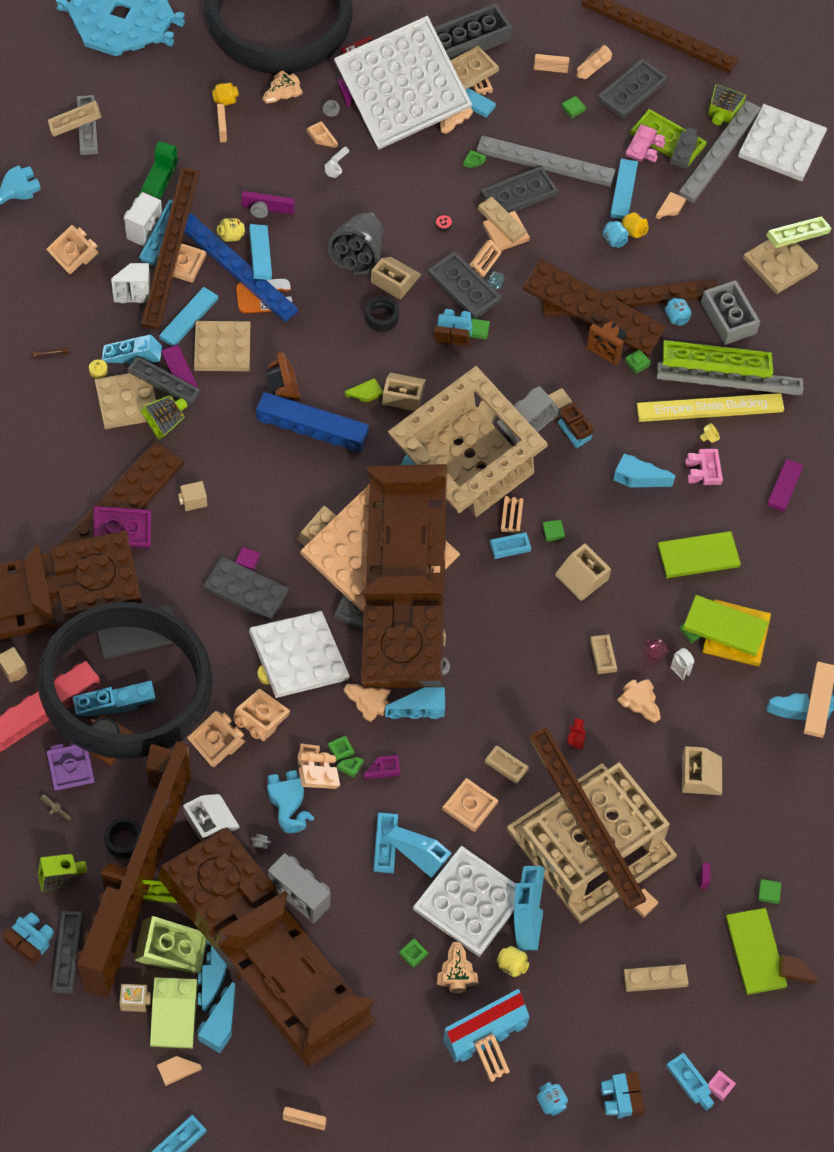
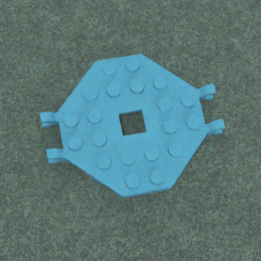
(113, 35)

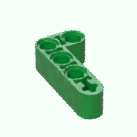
(161, 171)

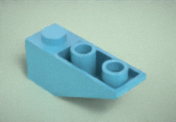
(127, 350)
(641, 474)
(422, 703)
(421, 850)
(218, 1027)

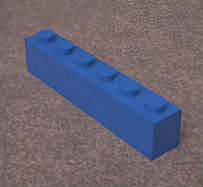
(312, 422)

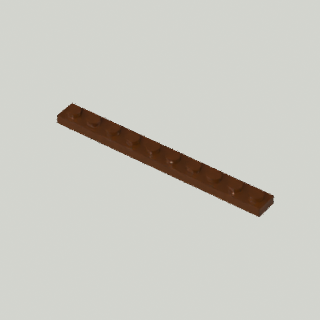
(663, 33)
(170, 249)
(649, 295)
(587, 819)

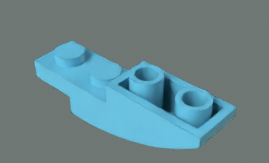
(114, 701)
(793, 706)
(526, 908)
(211, 979)

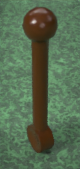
(65, 350)

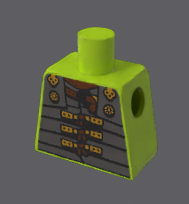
(725, 104)
(163, 414)
(59, 871)

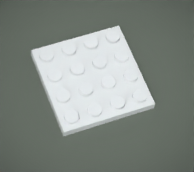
(782, 142)
(298, 654)
(468, 901)

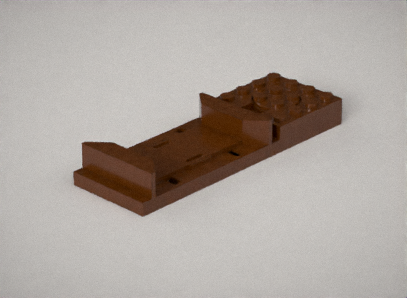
(66, 582)
(405, 601)
(124, 891)
(244, 919)

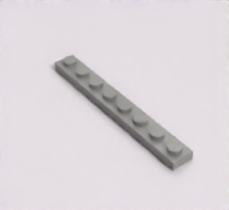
(719, 151)
(549, 161)
(776, 384)

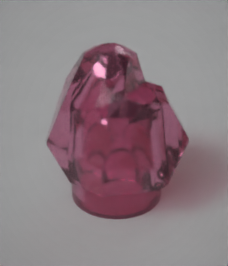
(656, 649)

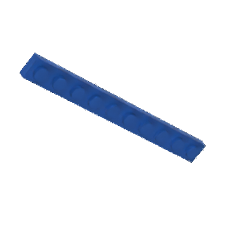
(239, 269)

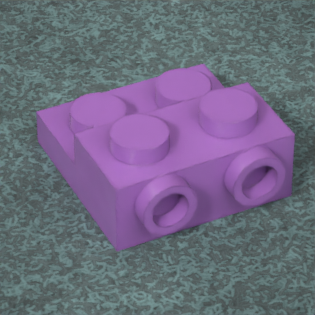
(70, 766)

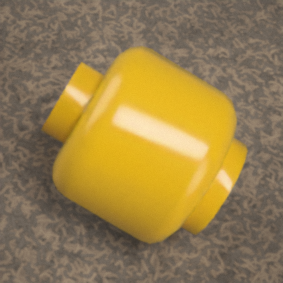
(225, 93)
(635, 225)

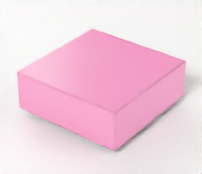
(721, 1085)

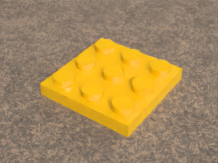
(720, 650)

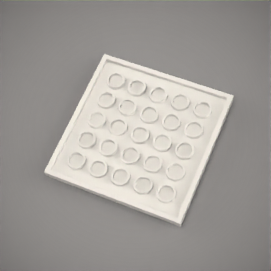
(403, 82)

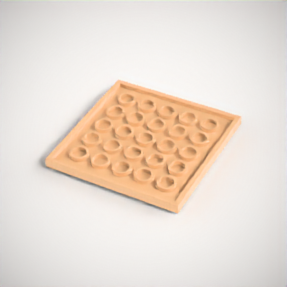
(342, 547)

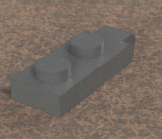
(685, 148)

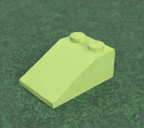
(170, 946)
(173, 1012)

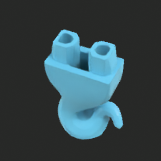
(17, 186)
(287, 798)

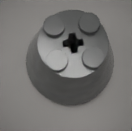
(357, 243)

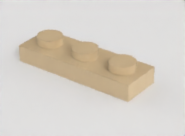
(74, 118)
(502, 220)
(655, 978)

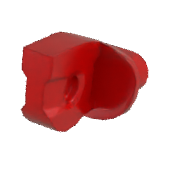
(577, 735)

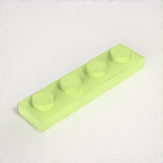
(798, 231)

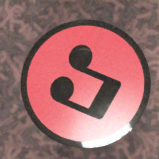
(443, 223)

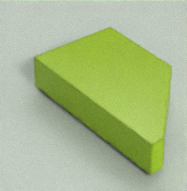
(365, 392)

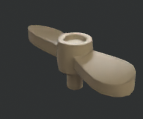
(55, 807)

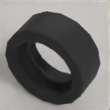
(382, 325)
(120, 823)

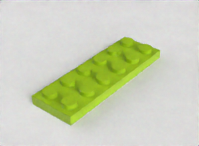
(717, 359)

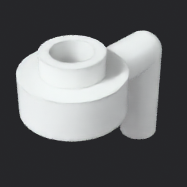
(332, 167)

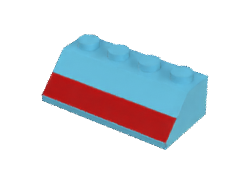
(496, 1018)

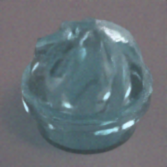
(496, 280)

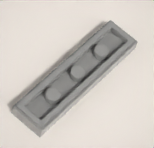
(88, 131)

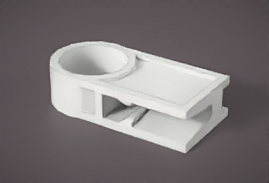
(682, 663)

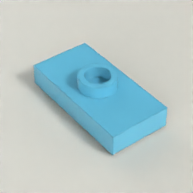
(510, 545)

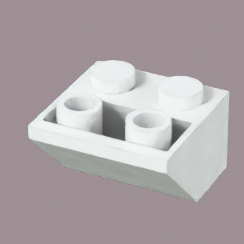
(132, 283)
(209, 816)

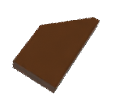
(795, 969)

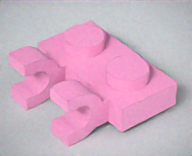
(642, 141)
(709, 464)

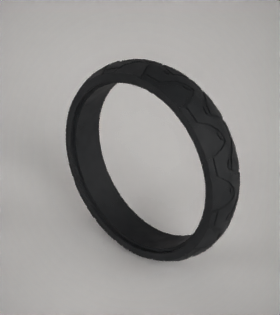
(279, 60)
(124, 615)

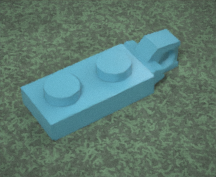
(690, 1081)

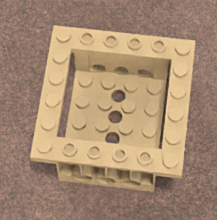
(455, 416)
(549, 841)

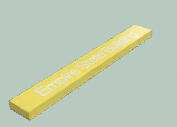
(710, 407)

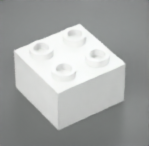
(142, 218)

